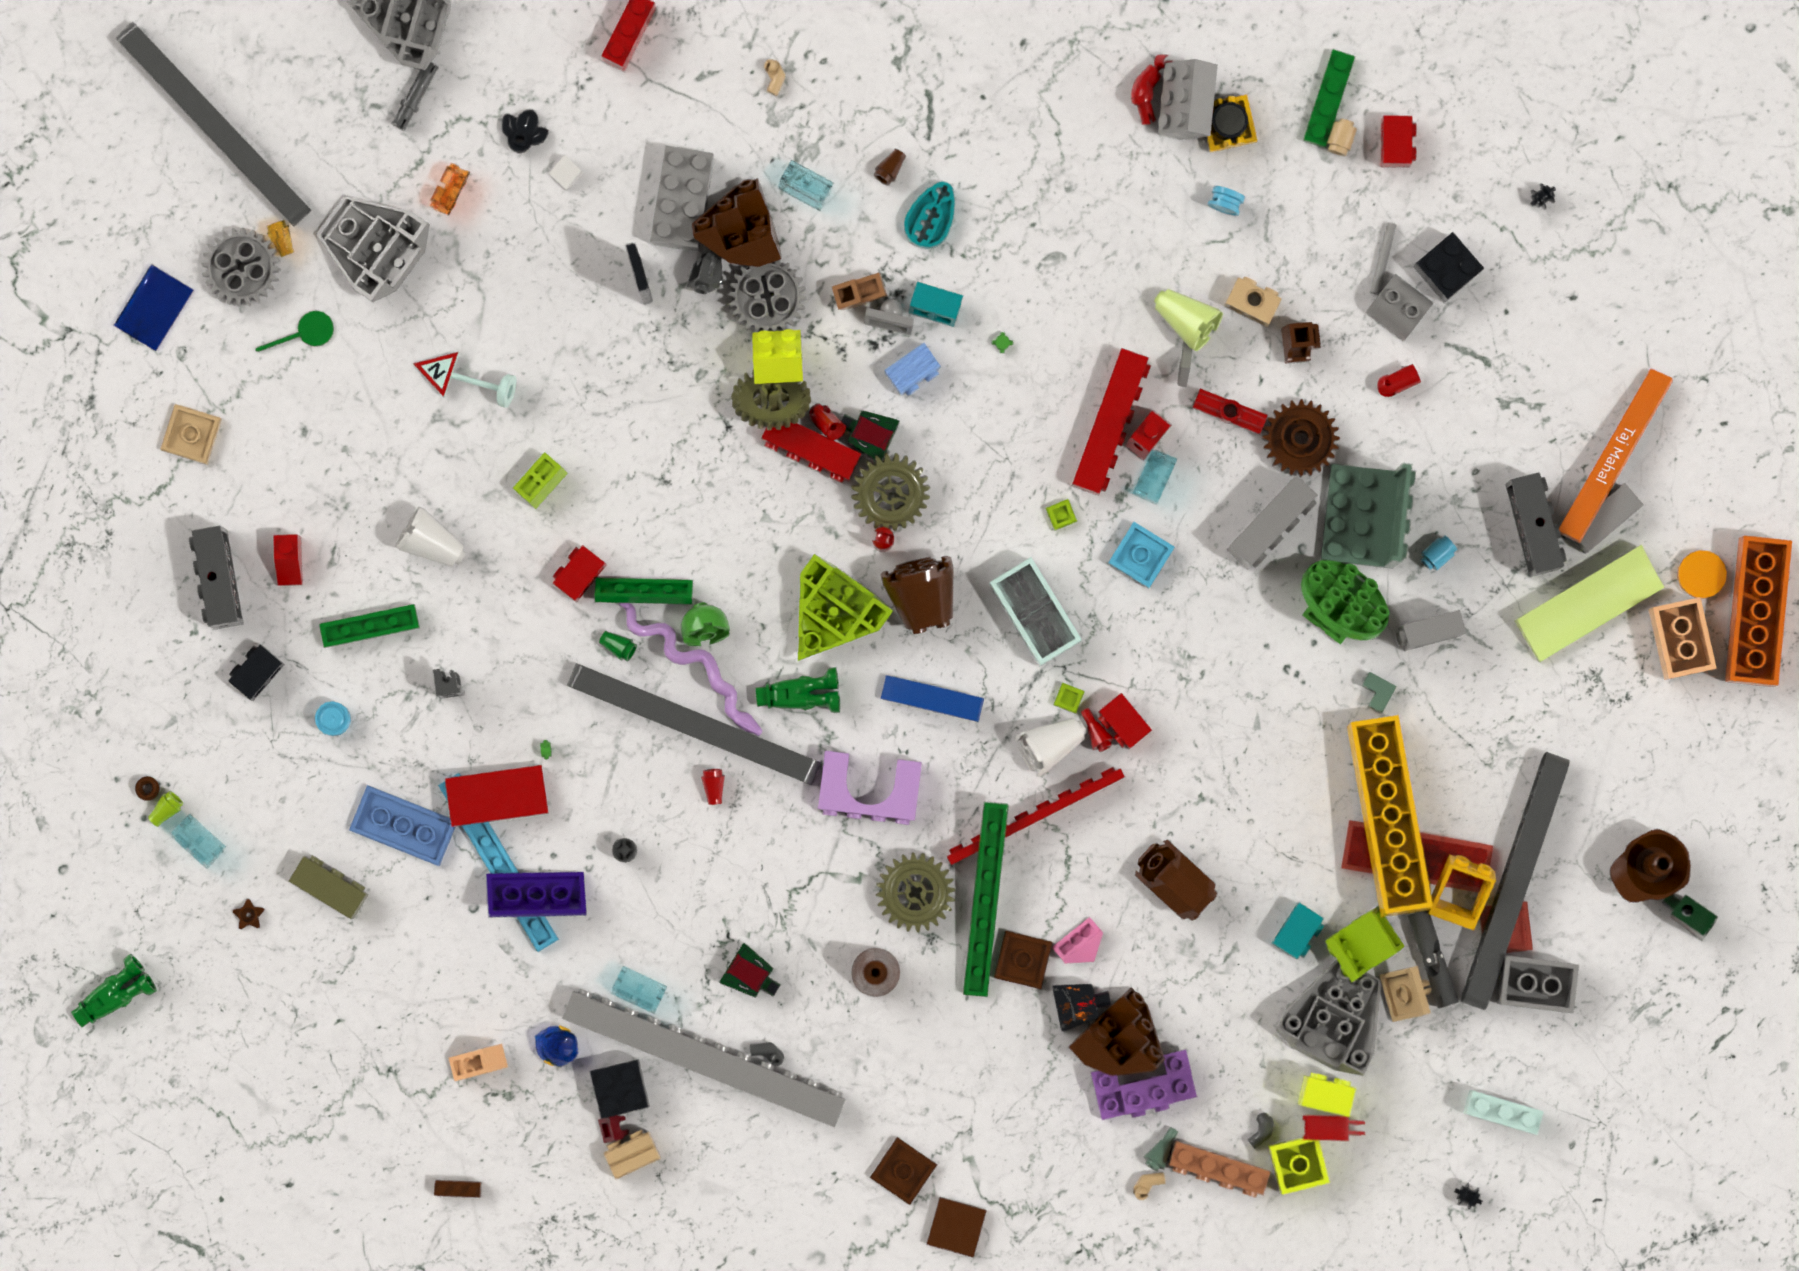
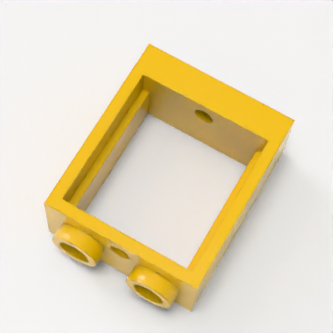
(1455, 913)

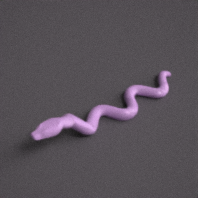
(741, 719)

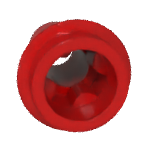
(713, 784)

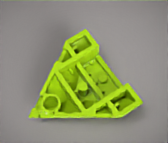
(834, 608)

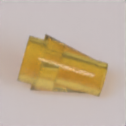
(281, 238)

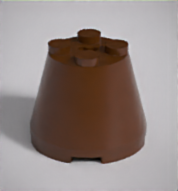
(922, 592)

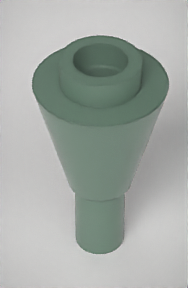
(1159, 1154)

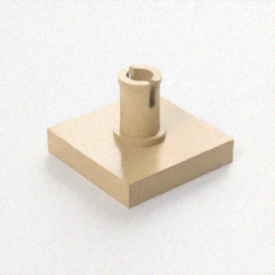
(1405, 993)

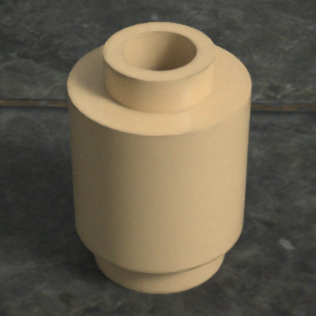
(1341, 137)

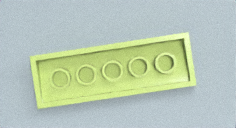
(1589, 603)

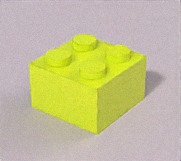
(777, 356)
(1326, 1095)
(1298, 1165)

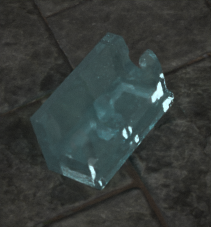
(805, 185)
(1154, 476)
(198, 841)
(638, 990)

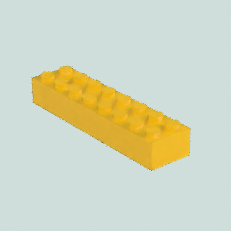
(1389, 816)

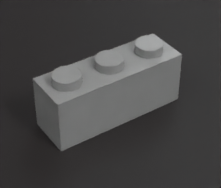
(1614, 511)

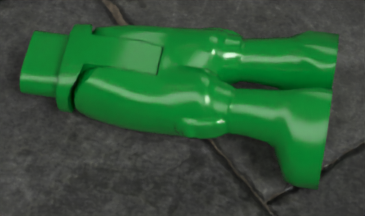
(796, 693)
(109, 995)

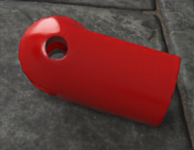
(1398, 381)
(826, 421)
(884, 539)

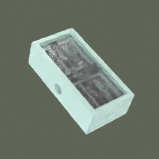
(1035, 611)

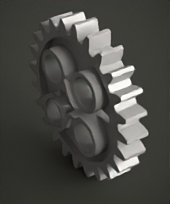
(250, 286)
(788, 291)

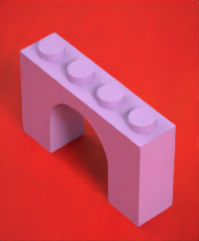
(836, 798)

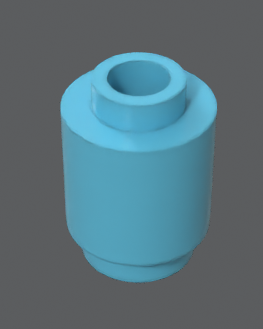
(1438, 553)

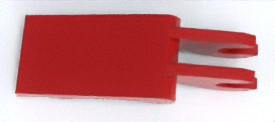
(1329, 1128)

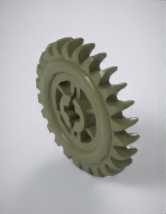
(776, 414)
(870, 481)
(928, 912)

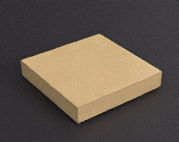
(191, 434)

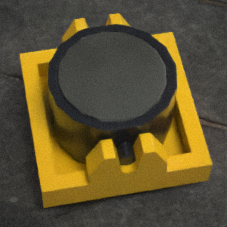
(1231, 124)

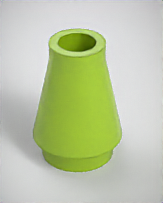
(166, 807)

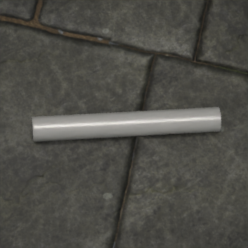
(1383, 258)

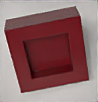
(611, 1128)

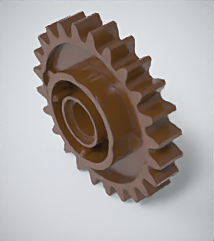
(1311, 423)

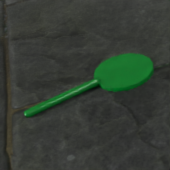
(313, 328)

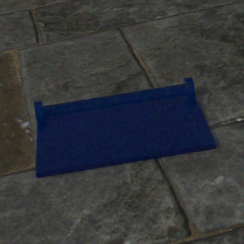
(153, 307)

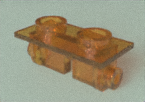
(445, 198)

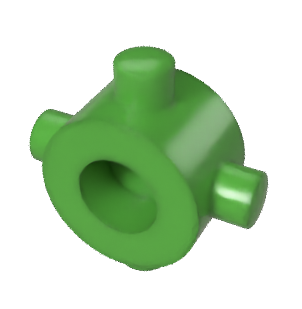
(1002, 342)
(546, 751)

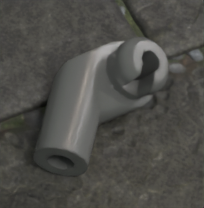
(769, 1050)
(1264, 1130)

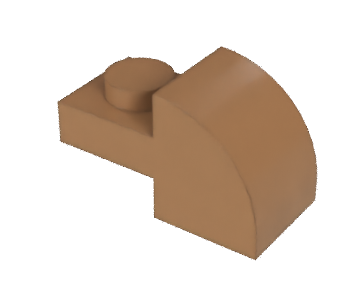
(859, 291)

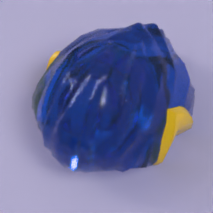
(556, 1045)

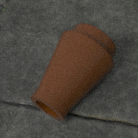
(889, 168)

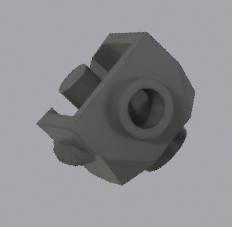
(706, 273)

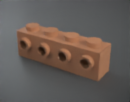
(1218, 1167)

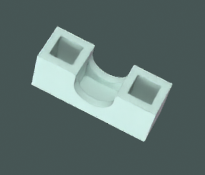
(1503, 1112)

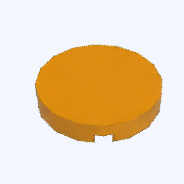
(1702, 574)

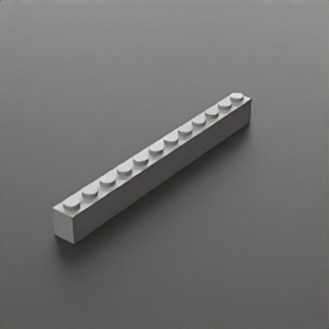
(703, 1058)

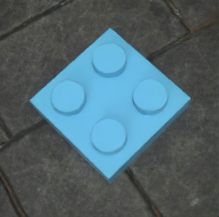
(1141, 555)

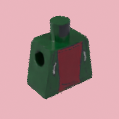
(871, 433)
(1698, 923)
(749, 973)

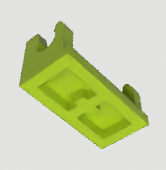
(540, 480)

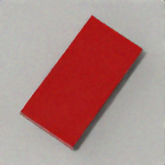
(496, 796)

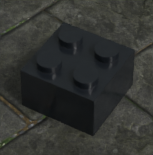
(1448, 267)
(620, 1089)

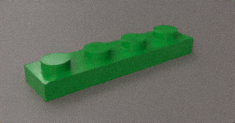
(1329, 98)
(643, 591)
(369, 626)

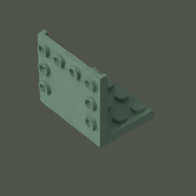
(1367, 515)

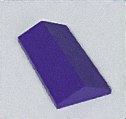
(535, 894)

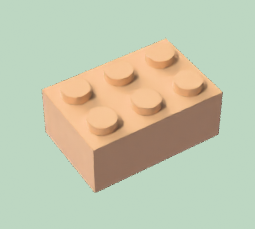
(1682, 638)

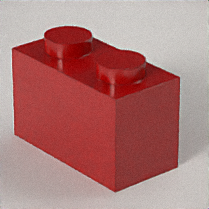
(1397, 141)
(578, 573)
(1124, 721)

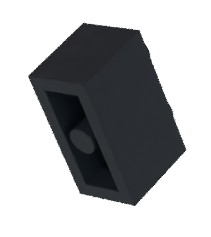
(255, 672)

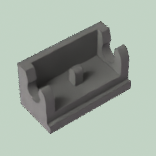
(447, 686)

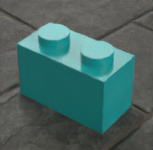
(1298, 931)

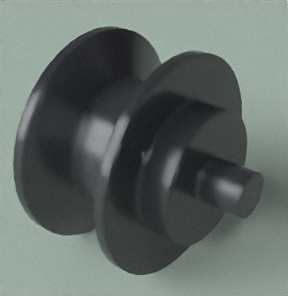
(1543, 196)
(1468, 1196)

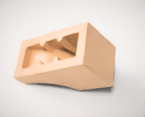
(478, 1062)

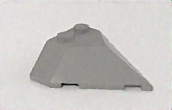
(406, 27)

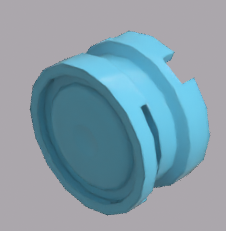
(1226, 200)
(332, 718)

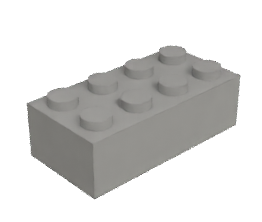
(681, 197)
(1271, 522)

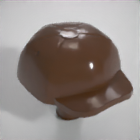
(1651, 867)

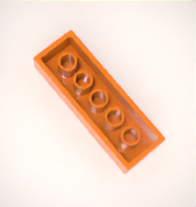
(1758, 611)

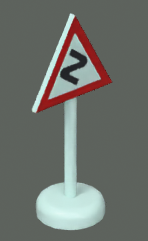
(440, 371)

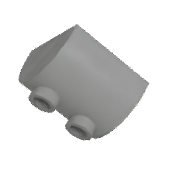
(1399, 307)

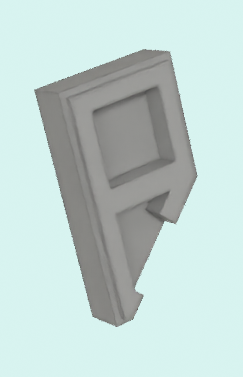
(1184, 367)

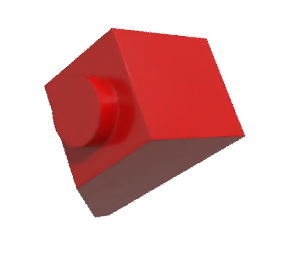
(288, 559)

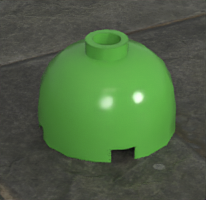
(704, 623)

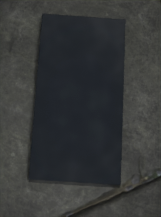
(639, 273)

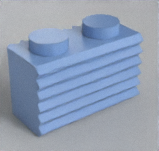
(912, 370)

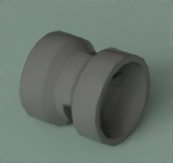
(624, 850)

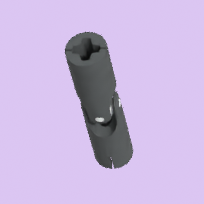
(1430, 949)

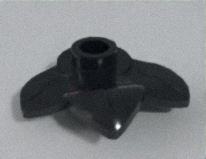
(524, 127)

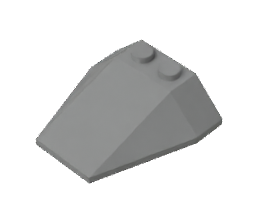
(374, 244)

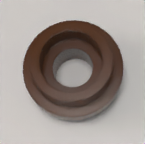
(139, 788)

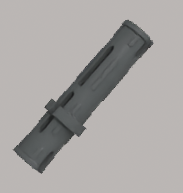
(414, 97)

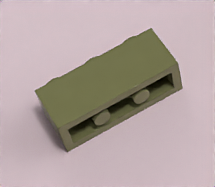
(329, 886)

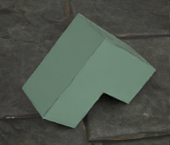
(1382, 689)

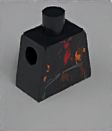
(1078, 1004)

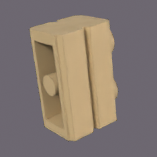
(632, 1154)

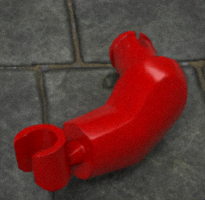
(1143, 88)

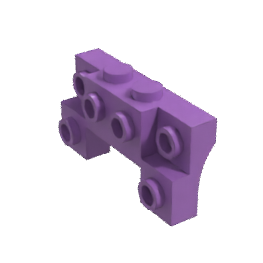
(1146, 1093)

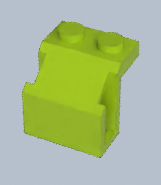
(1364, 944)

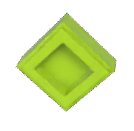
(1061, 514)
(1069, 698)

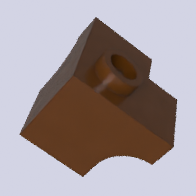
(1299, 341)

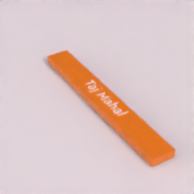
(1615, 455)

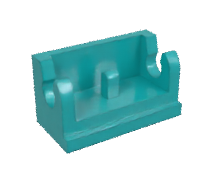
(935, 304)

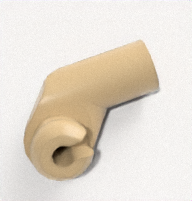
(776, 75)
(1145, 1184)

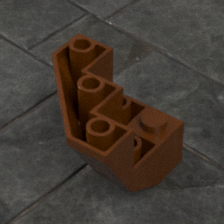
(740, 227)
(1121, 1039)

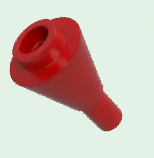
(1099, 737)

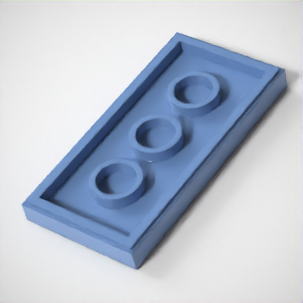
(402, 825)

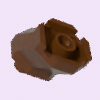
(1176, 880)

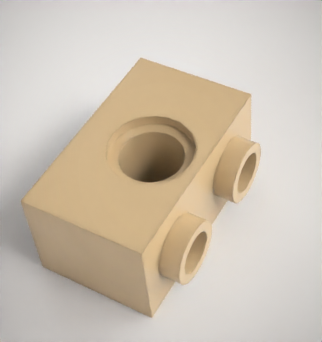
(1239, 302)

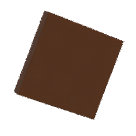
(1023, 959)
(903, 1171)
(956, 1227)

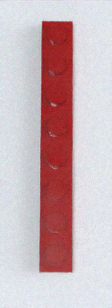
(1043, 810)

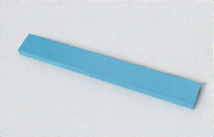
(499, 861)

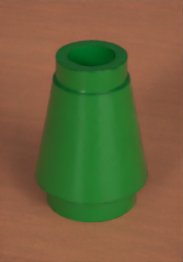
(618, 645)

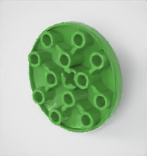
(1343, 602)

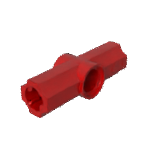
(1245, 416)

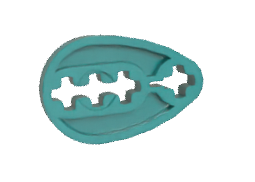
(917, 214)

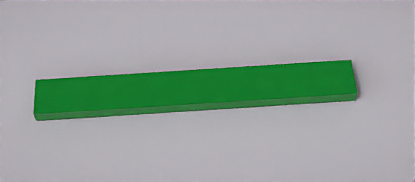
(985, 899)

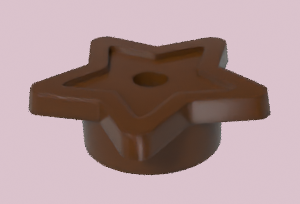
(242, 912)

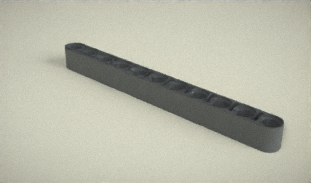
(213, 124)
(693, 724)
(1515, 880)

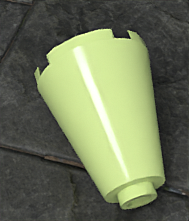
(1188, 317)

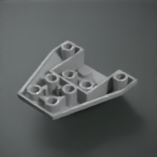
(1335, 1020)

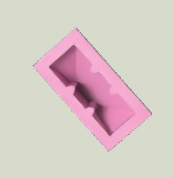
(1080, 944)

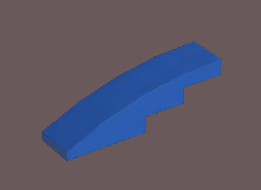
(932, 698)

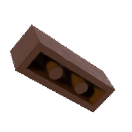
(458, 1188)

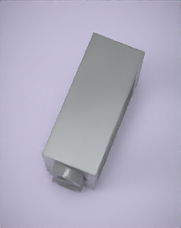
(1431, 630)

